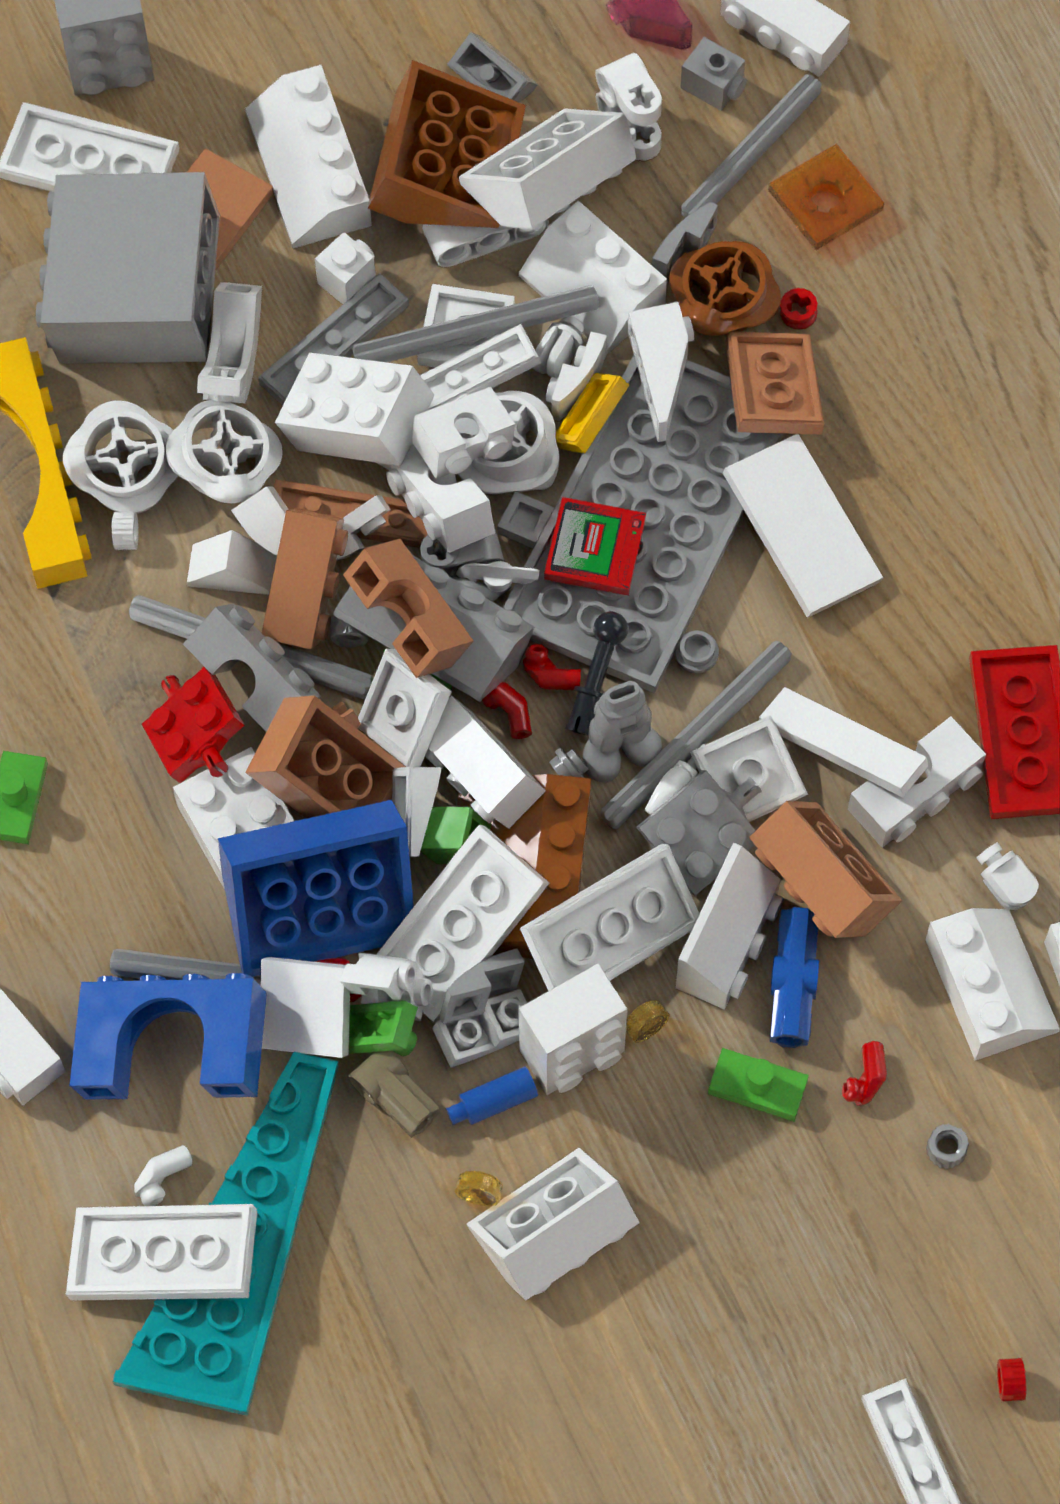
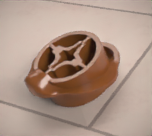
(698, 269)

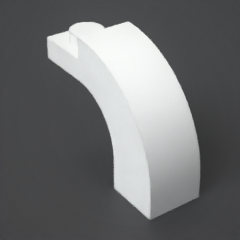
(232, 344)
(265, 513)

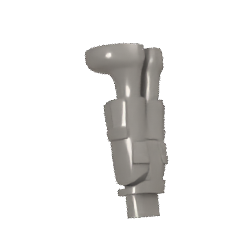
(623, 722)

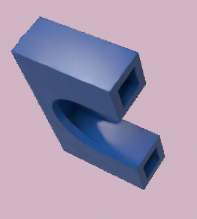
(118, 1010)

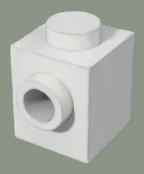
(345, 267)

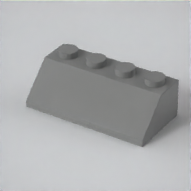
(497, 633)

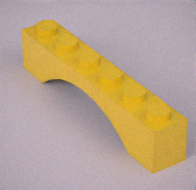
(50, 536)

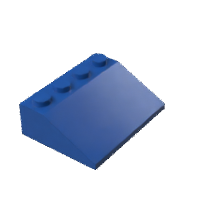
(317, 885)

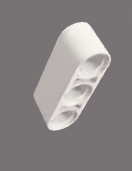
(460, 243)

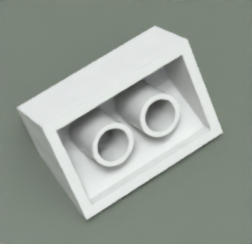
(585, 252)
(729, 929)
(990, 980)
(553, 1223)

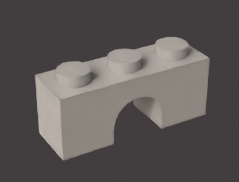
(231, 636)

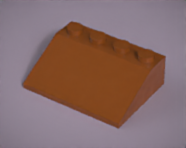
(432, 138)
(550, 841)

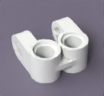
(630, 90)

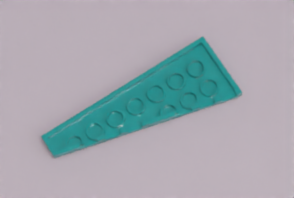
(215, 1346)

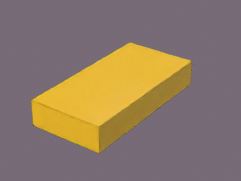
(590, 412)

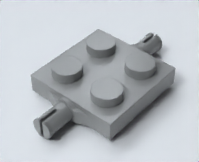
(701, 827)

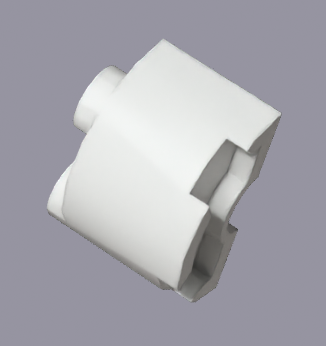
(387, 980)

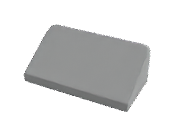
(487, 67)

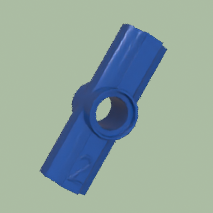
(794, 978)

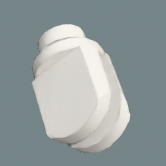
(559, 345)
(1008, 877)

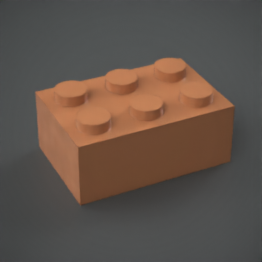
(320, 760)
(824, 870)

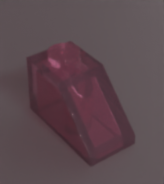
(653, 21)

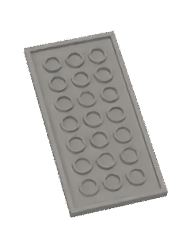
(685, 529)

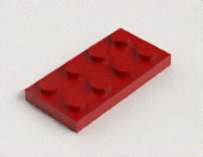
(1019, 728)

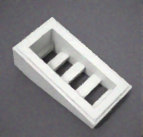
(413, 797)

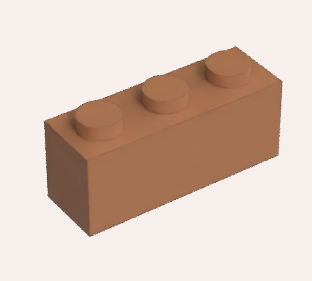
(304, 578)

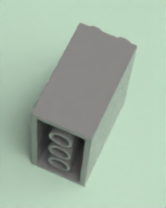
(129, 268)

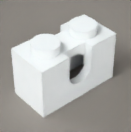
(463, 431)

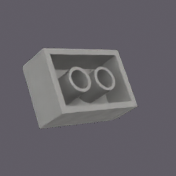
(104, 44)

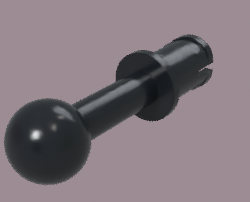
(610, 630)

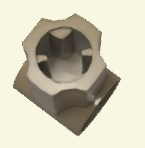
(385, 1082)

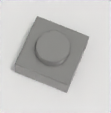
(524, 519)

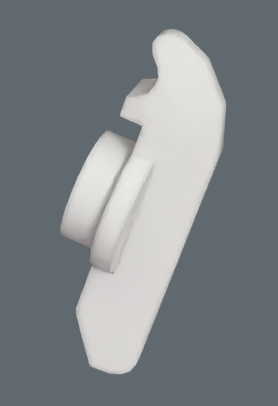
(498, 574)

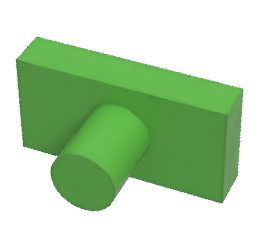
(20, 794)
(382, 1027)
(758, 1084)

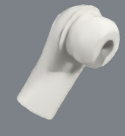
(156, 1170)

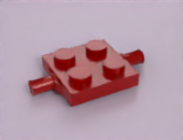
(193, 725)

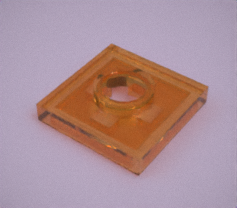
(831, 173)

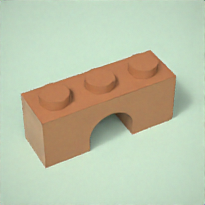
(393, 579)

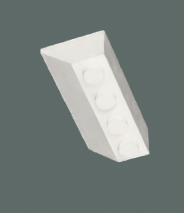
(308, 158)
(551, 167)

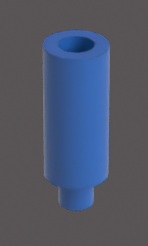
(494, 1097)

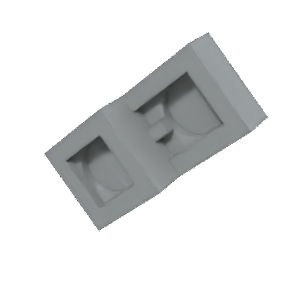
(686, 237)
(488, 978)

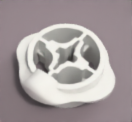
(115, 418)
(523, 466)
(225, 486)

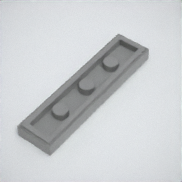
(349, 325)

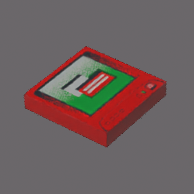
(595, 546)

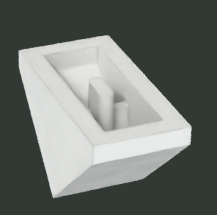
(231, 564)

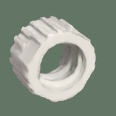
(125, 530)

